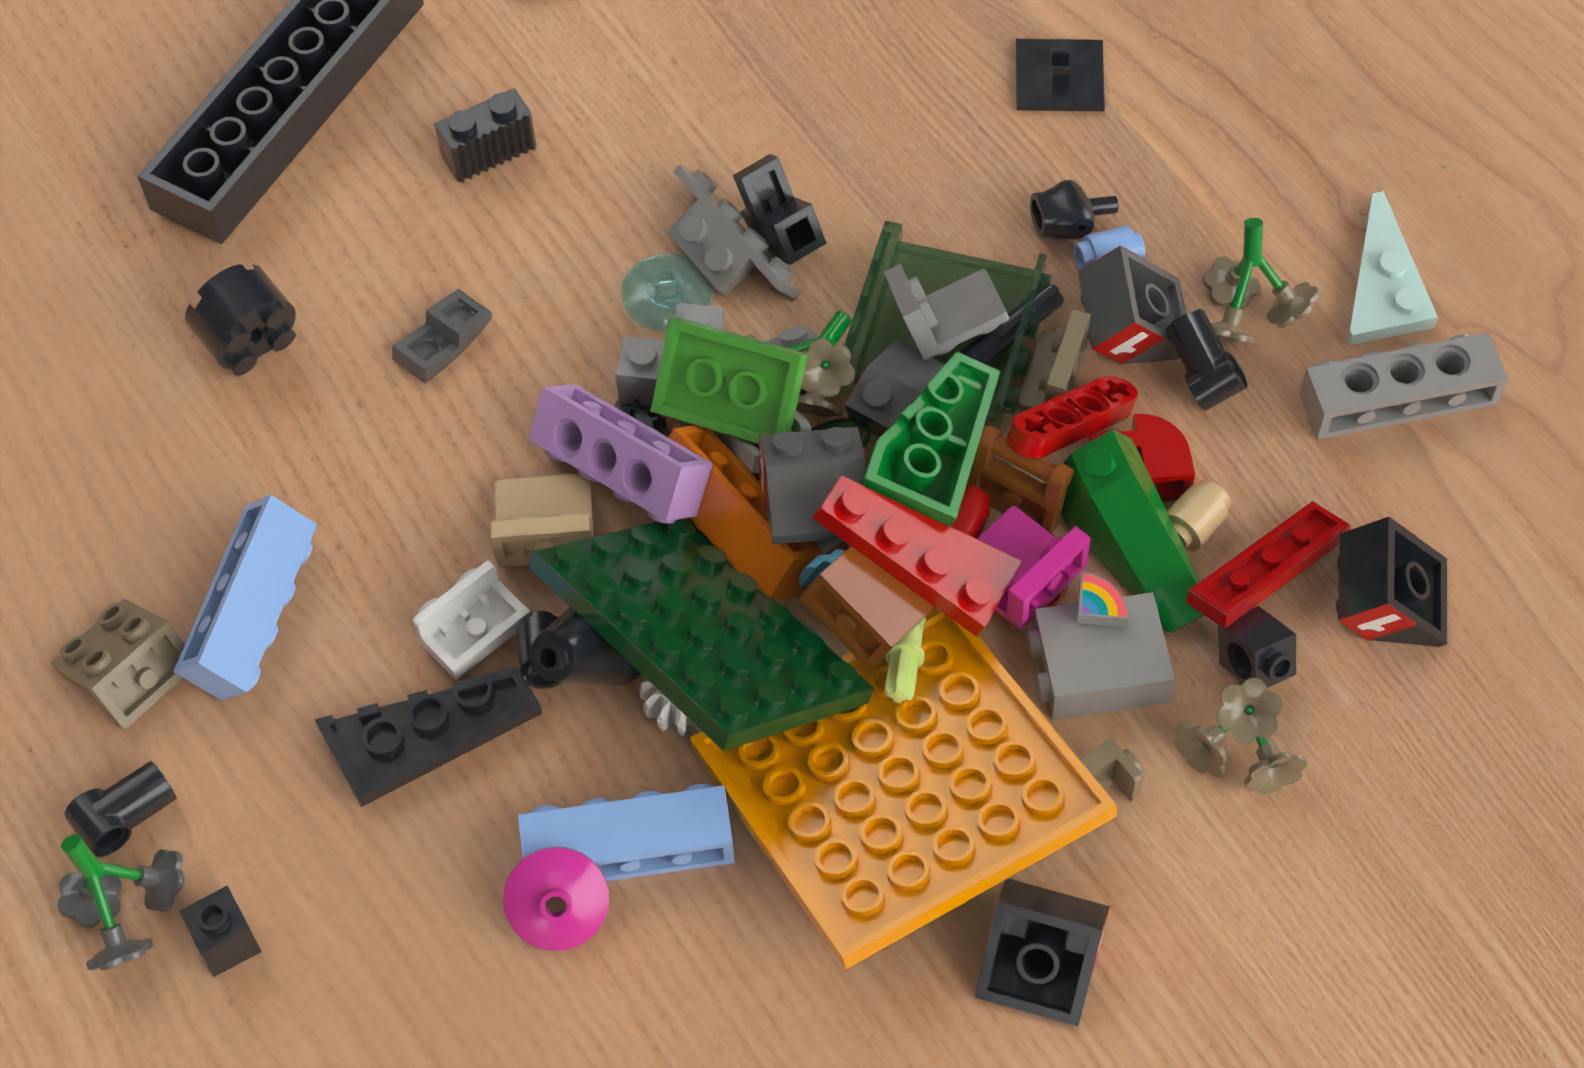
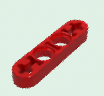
(1071, 417)

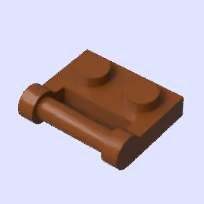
(1012, 487)

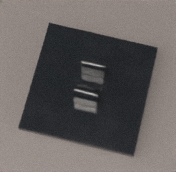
(1059, 75)

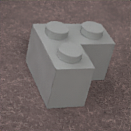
(641, 357)

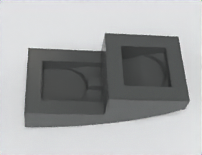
(447, 333)

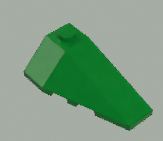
(934, 441)
(1129, 525)

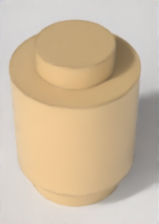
(1199, 513)

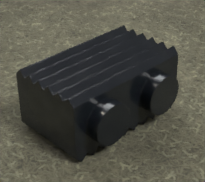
(486, 135)

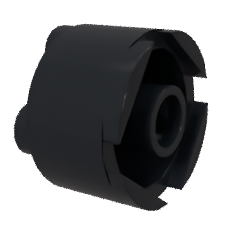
(241, 317)

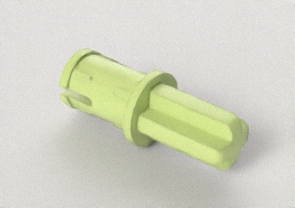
(903, 665)

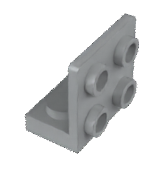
(949, 314)

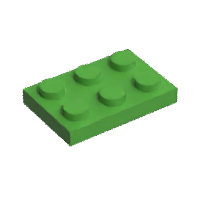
(727, 381)

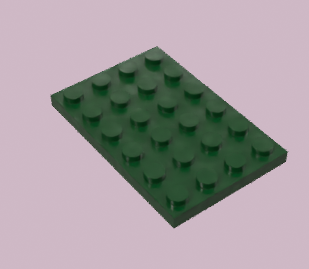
(701, 631)

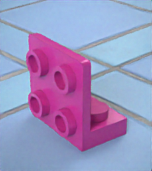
(1046, 563)

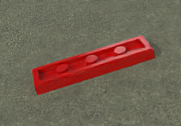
(1267, 565)

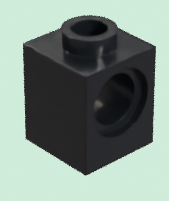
(1258, 648)
(220, 931)

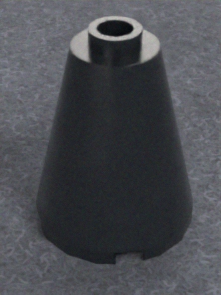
(578, 654)

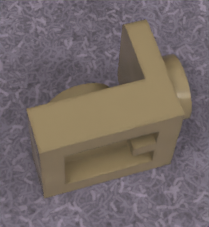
(1112, 762)

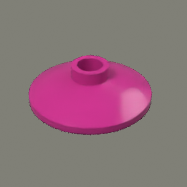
(556, 874)

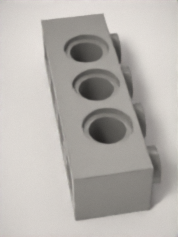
(1473, 383)

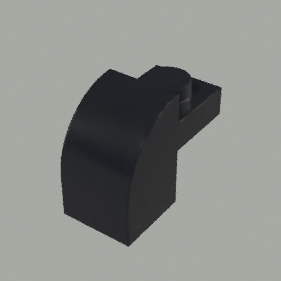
(775, 213)

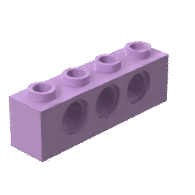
(620, 453)

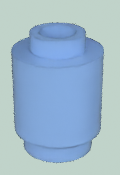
(1101, 243)

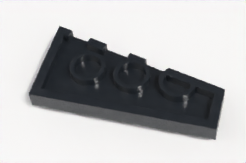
(407, 739)

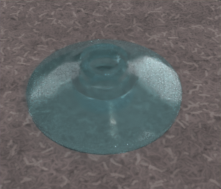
(654, 303)

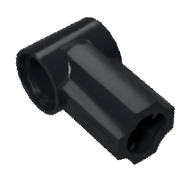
(1211, 370)
(108, 816)

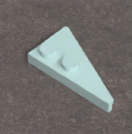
(1389, 289)

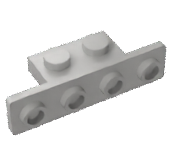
(719, 242)

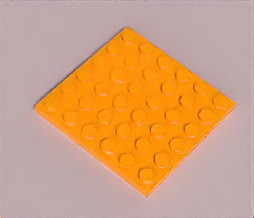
(910, 802)

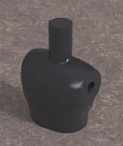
(1067, 211)

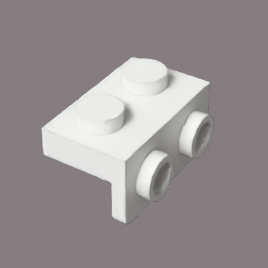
(469, 620)

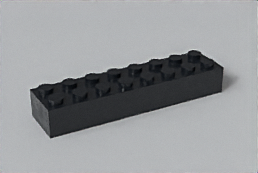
(268, 110)

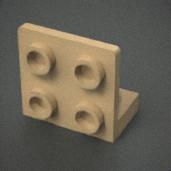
(539, 515)

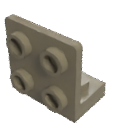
(123, 661)

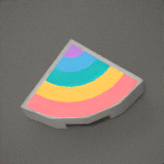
(1100, 603)

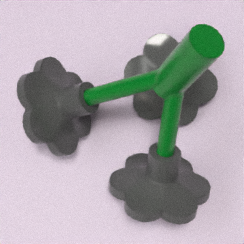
(95, 893)

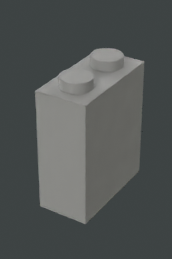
(1100, 666)

